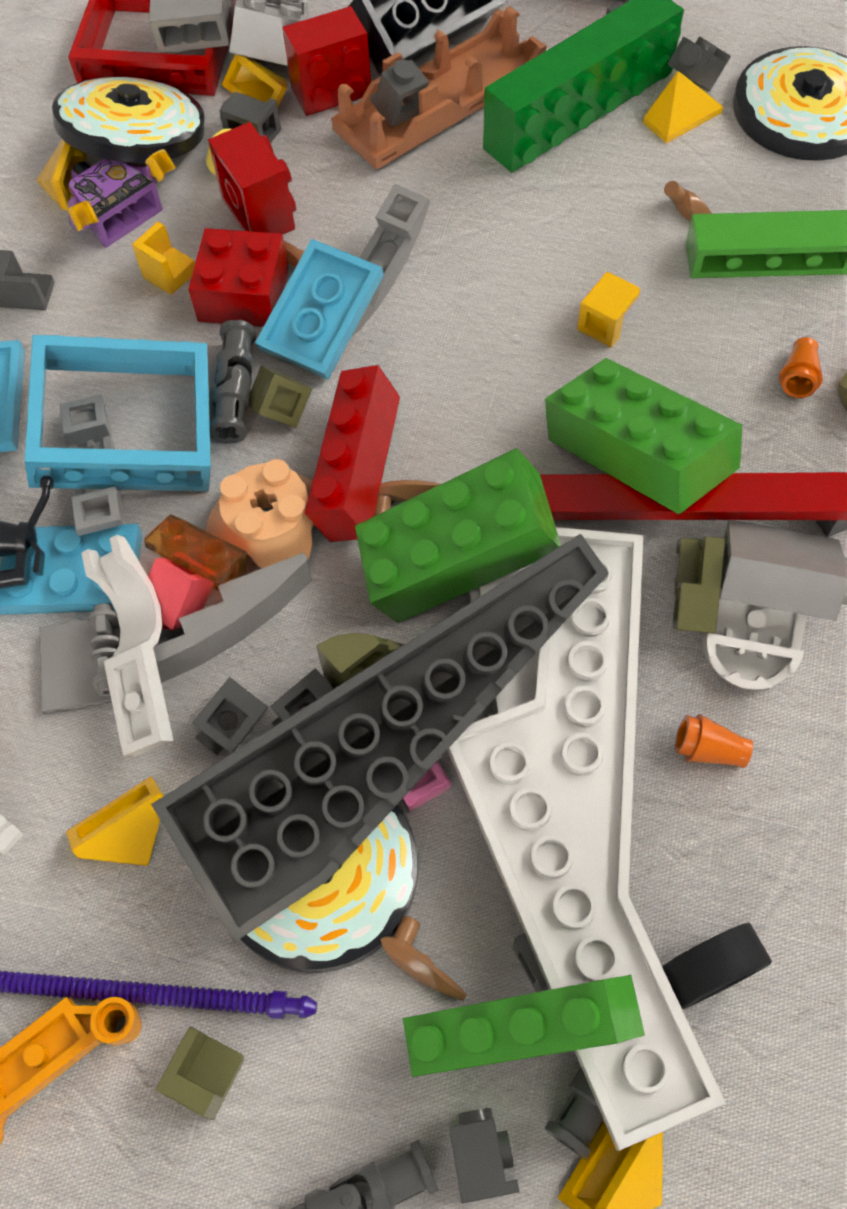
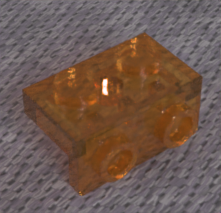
(197, 550)

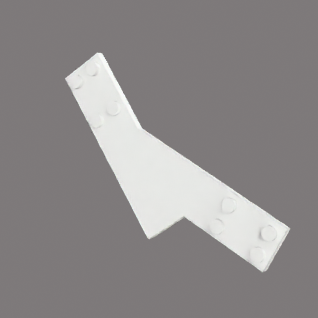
(558, 817)

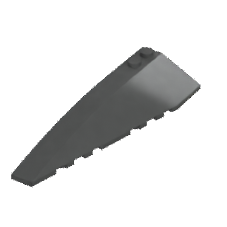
(319, 783)

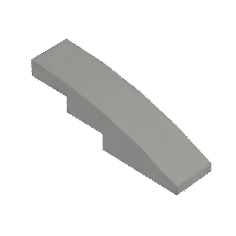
(245, 607)

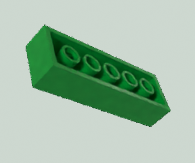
(579, 80)

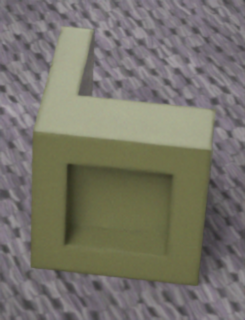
(279, 396)
(200, 1073)

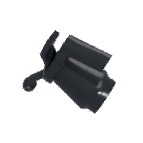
(22, 542)

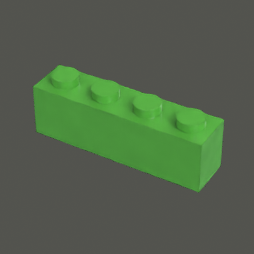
(767, 244)
(524, 1026)

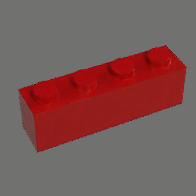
(353, 453)

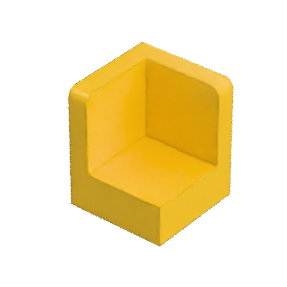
(160, 261)
(605, 308)

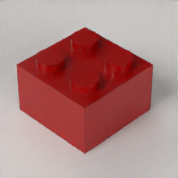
(324, 55)
(253, 180)
(238, 276)

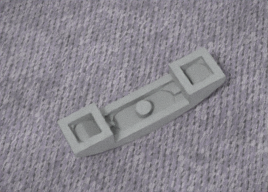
(393, 240)
(88, 427)

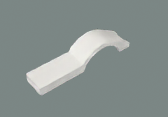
(133, 669)

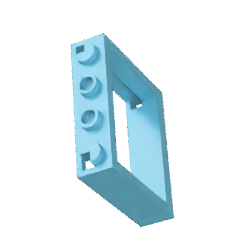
(117, 467)

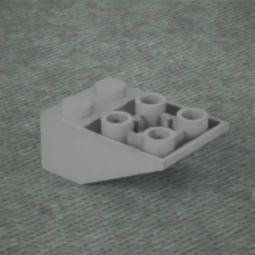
(259, 26)

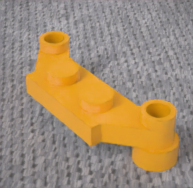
(56, 1044)

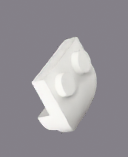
(754, 644)

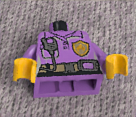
(115, 195)

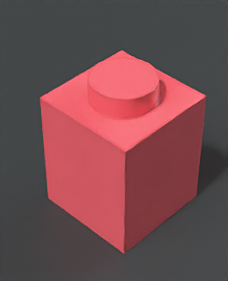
(178, 591)

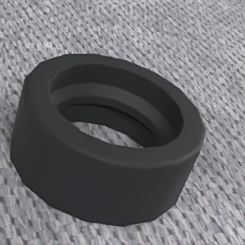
(716, 964)

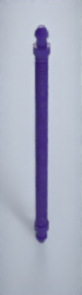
(273, 1004)

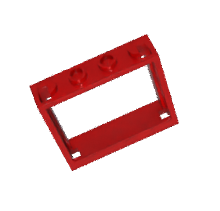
(178, 70)

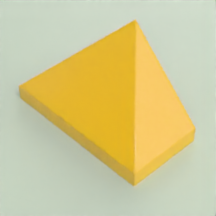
(254, 80)
(680, 109)
(57, 173)
(121, 829)
(615, 1177)

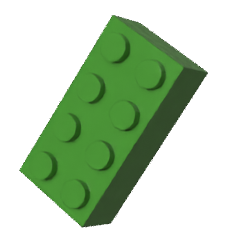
(644, 434)
(456, 537)

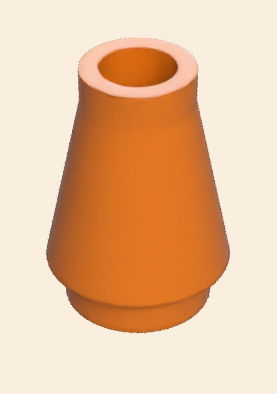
(802, 370)
(709, 742)

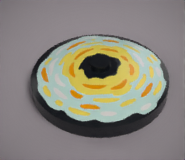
(795, 102)
(127, 118)
(351, 910)

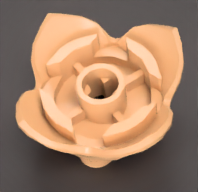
(270, 534)

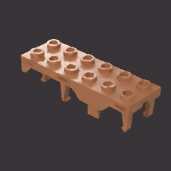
(453, 91)

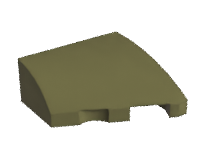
(698, 584)
(351, 654)

